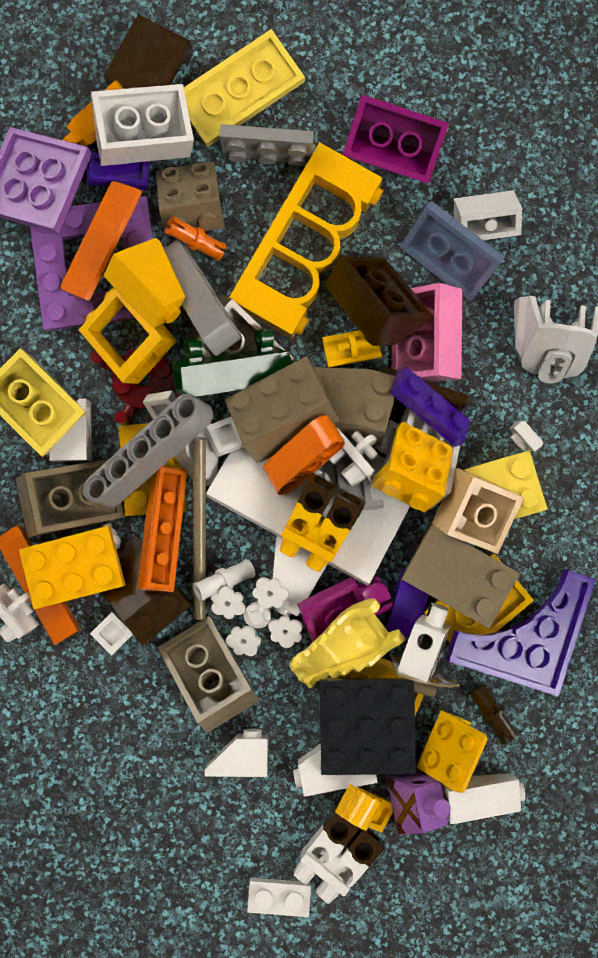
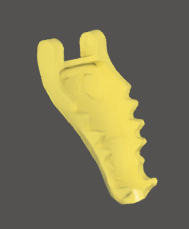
(348, 644)

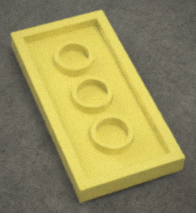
(241, 86)

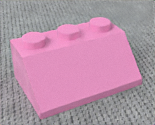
(435, 348)

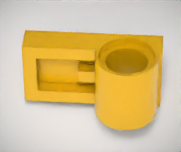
(364, 809)

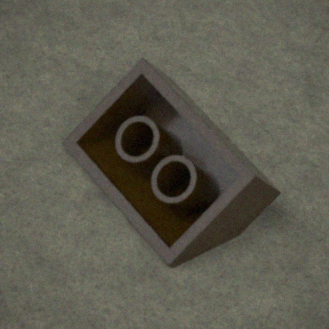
(377, 299)

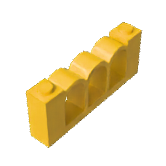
(340, 177)

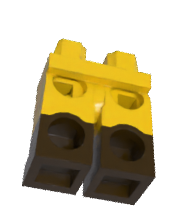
(318, 533)

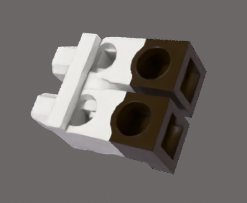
(338, 856)

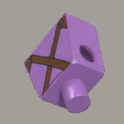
(417, 803)

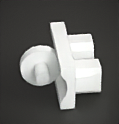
(359, 468)
(15, 614)

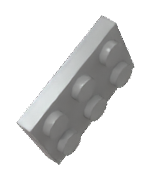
(266, 144)

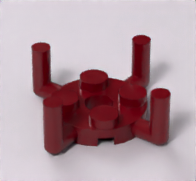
(132, 394)

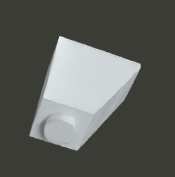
(294, 576)
(312, 782)
(485, 798)

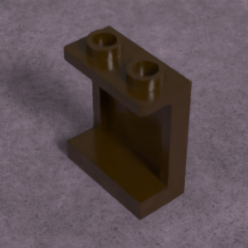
(148, 56)

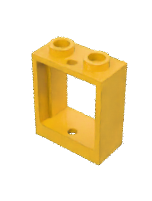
(145, 356)

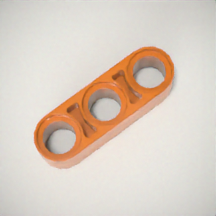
(303, 455)

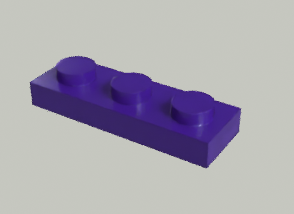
(430, 406)

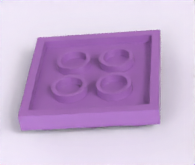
(39, 178)

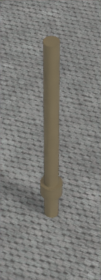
(199, 523)

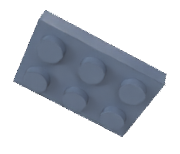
(451, 251)

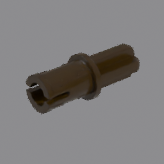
(493, 713)

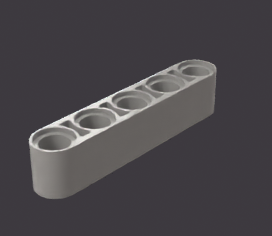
(201, 301)
(148, 451)

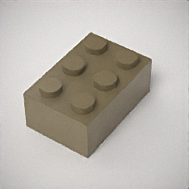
(279, 408)

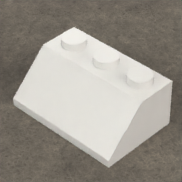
(142, 124)

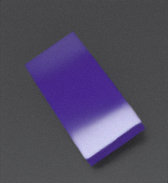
(407, 607)

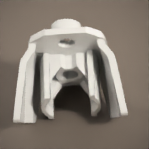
(552, 344)

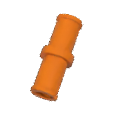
(195, 238)

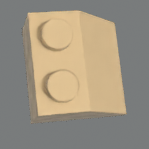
(477, 511)

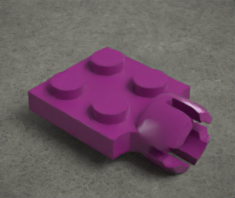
(326, 605)

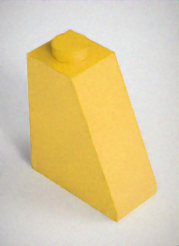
(147, 281)

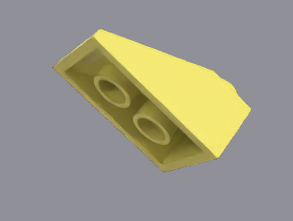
(35, 403)
(517, 475)

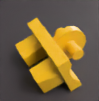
(349, 349)

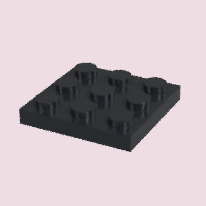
(367, 726)

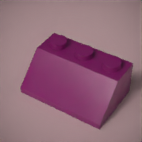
(395, 139)

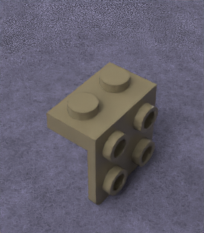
(190, 195)

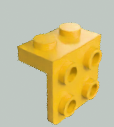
(416, 468)
(452, 751)

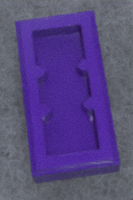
(129, 174)

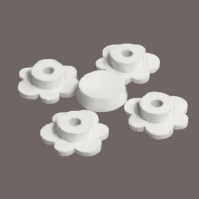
(257, 616)

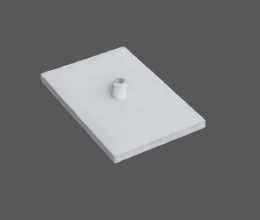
(248, 492)

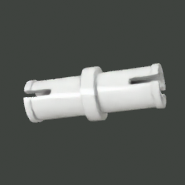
(223, 577)

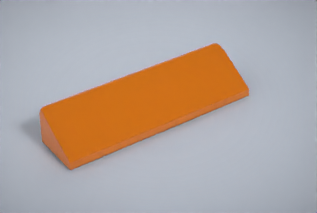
(100, 240)
(162, 530)
(55, 618)

